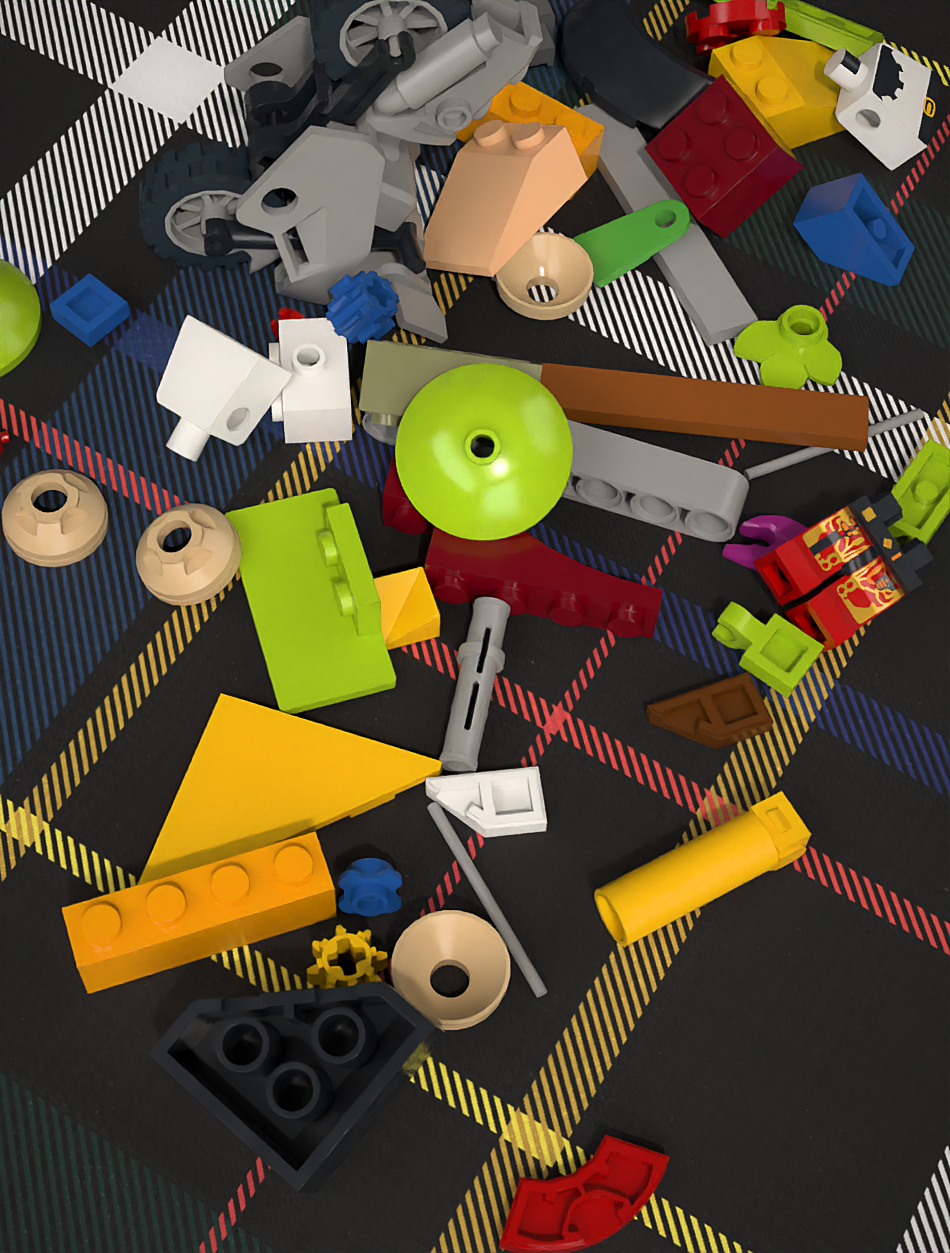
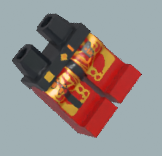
(865, 565)

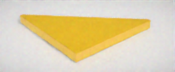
(272, 780)

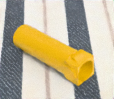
(702, 869)

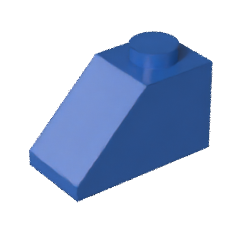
(854, 230)

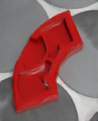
(584, 1205)

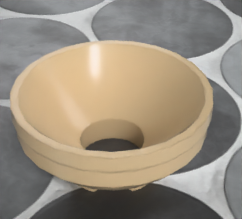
(547, 261)
(60, 535)
(197, 569)
(455, 940)

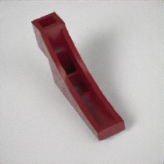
(523, 575)

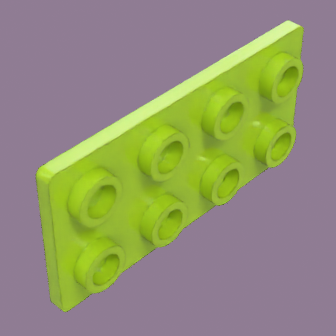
(312, 601)

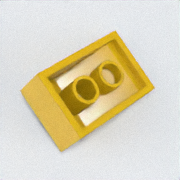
(784, 83)

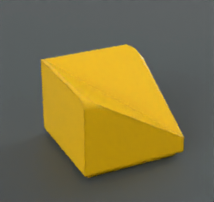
(407, 608)

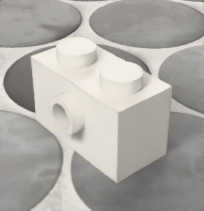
(317, 396)

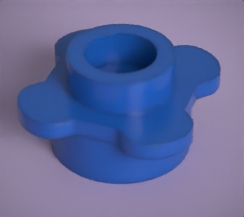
(369, 888)

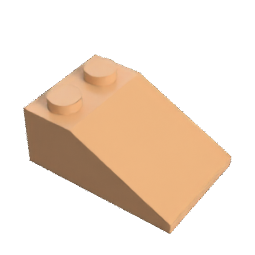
(500, 195)

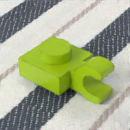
(774, 651)

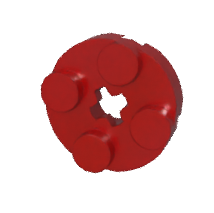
(733, 22)

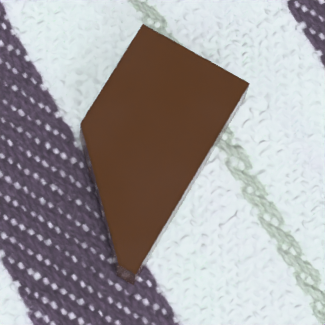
(715, 713)

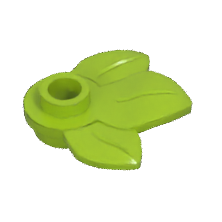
(789, 357)

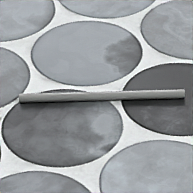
(811, 452)
(487, 900)

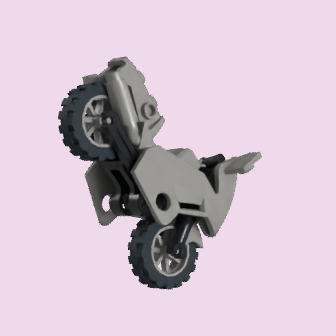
(337, 146)

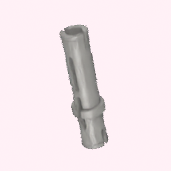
(487, 625)

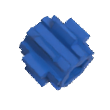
(362, 307)

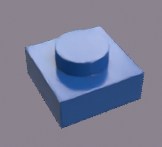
(90, 310)

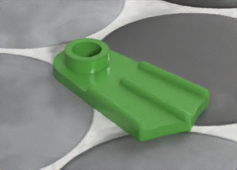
(633, 239)

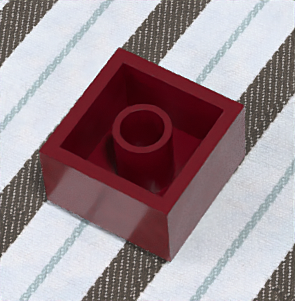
(723, 157)

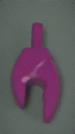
(771, 528)

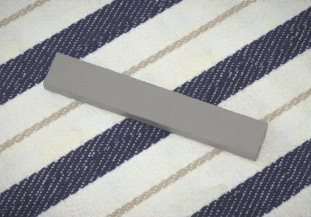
(688, 263)

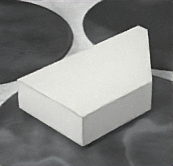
(493, 800)

